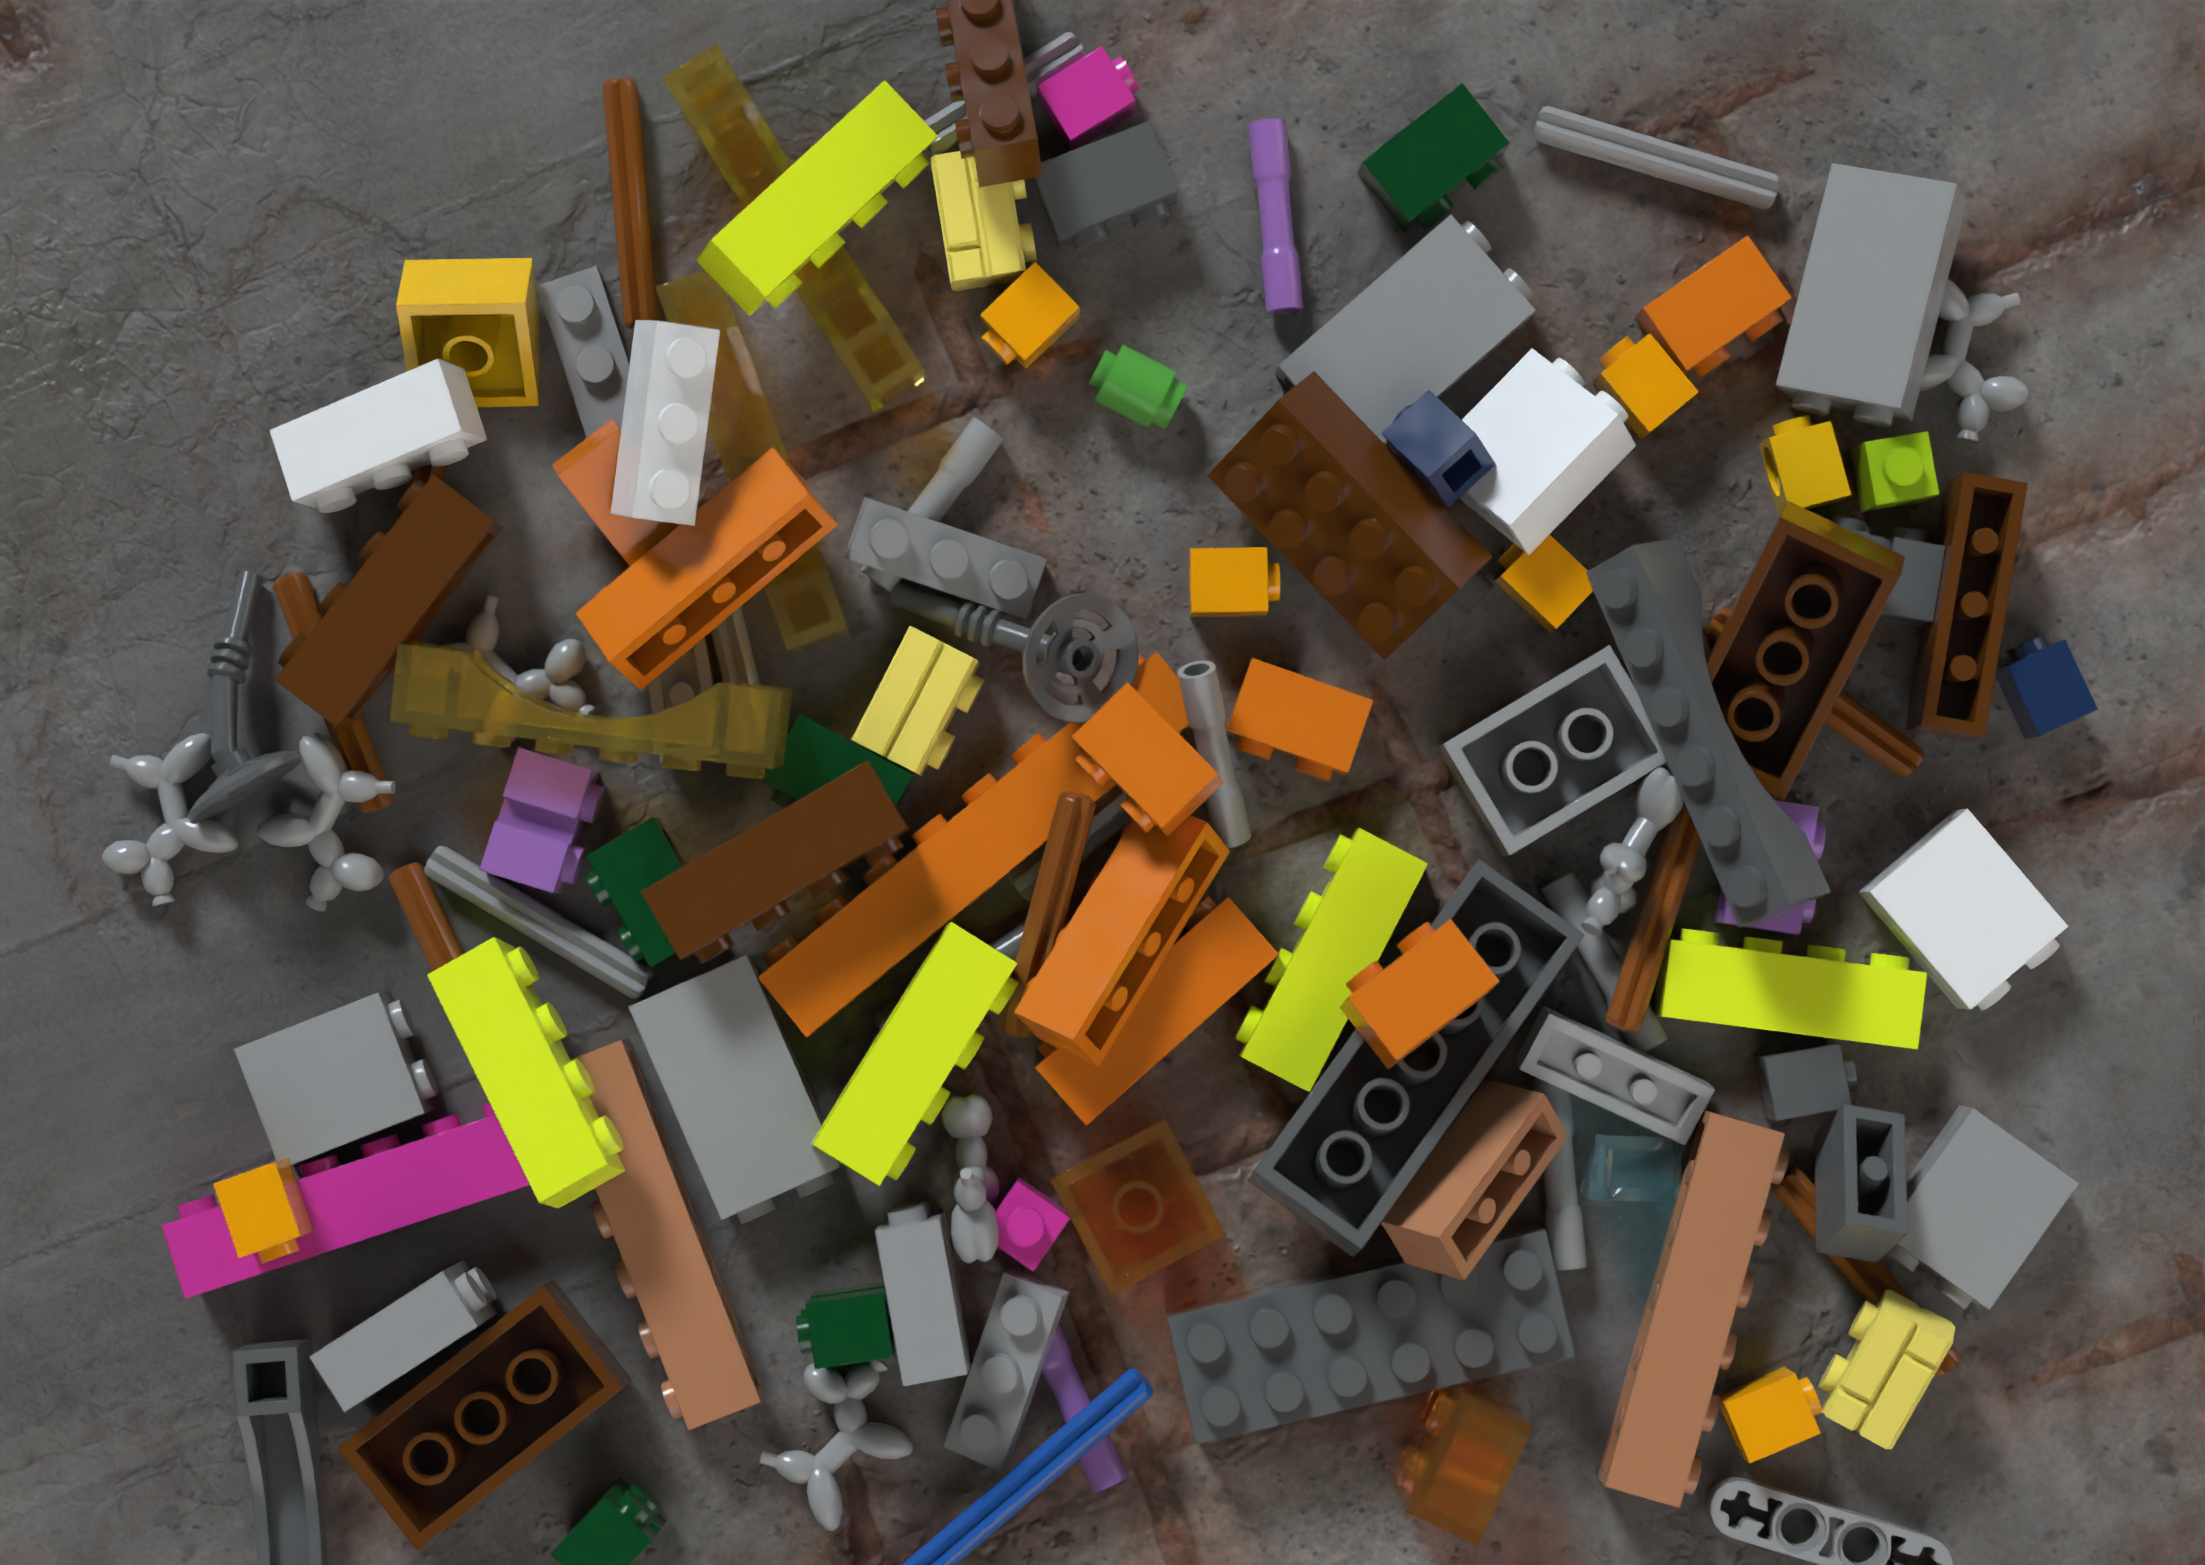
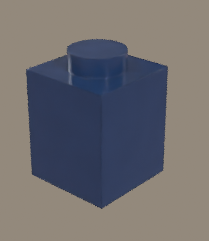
(1438, 448)
(2044, 686)

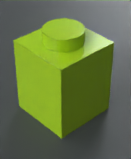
(1894, 472)

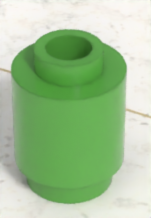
(1137, 387)

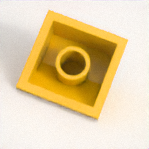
(478, 319)

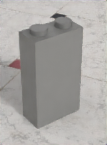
(1871, 294)
(1415, 326)
(736, 1088)

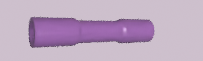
(1272, 178)
(1101, 1462)

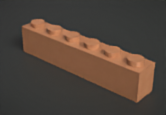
(667, 1253)
(1692, 1308)

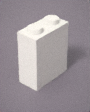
(1547, 446)
(1964, 911)

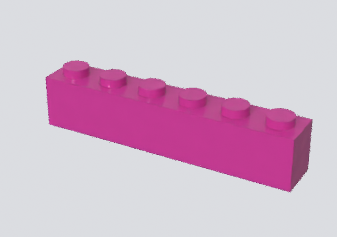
(358, 1199)

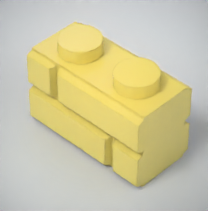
(980, 225)
(918, 701)
(1887, 1367)

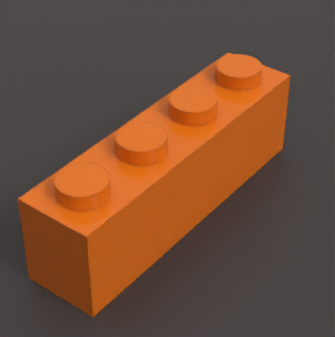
(706, 569)
(1120, 936)
(1193, 981)

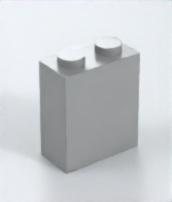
(337, 1078)
(1977, 1208)
(923, 1294)
(405, 1333)

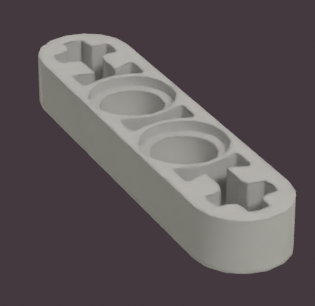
(1831, 1526)

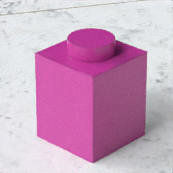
(1088, 97)
(1028, 1223)

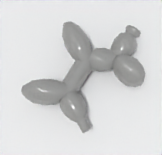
(1978, 395)
(555, 680)
(168, 839)
(336, 869)
(1612, 892)
(973, 1184)
(855, 1433)

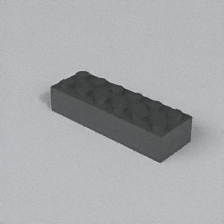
(1374, 1126)
(1366, 1336)

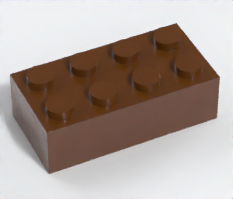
(1349, 515)
(1797, 638)
(484, 1414)

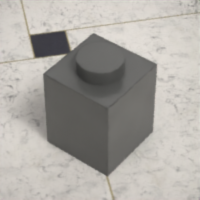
(1805, 1080)

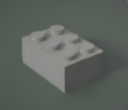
(1554, 752)

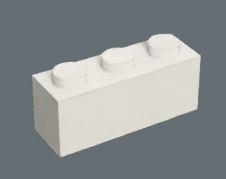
(665, 422)
(379, 436)

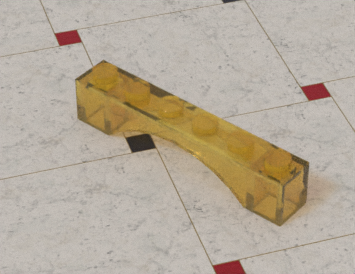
(837, 291)
(743, 431)
(460, 690)

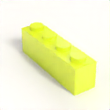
(817, 198)
(1339, 939)
(1790, 992)
(914, 1055)
(527, 1072)

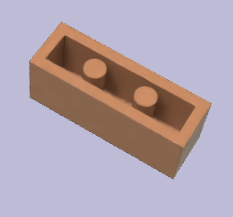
(1474, 1179)

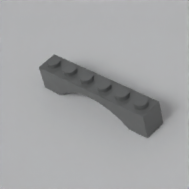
(1749, 839)
(282, 1449)

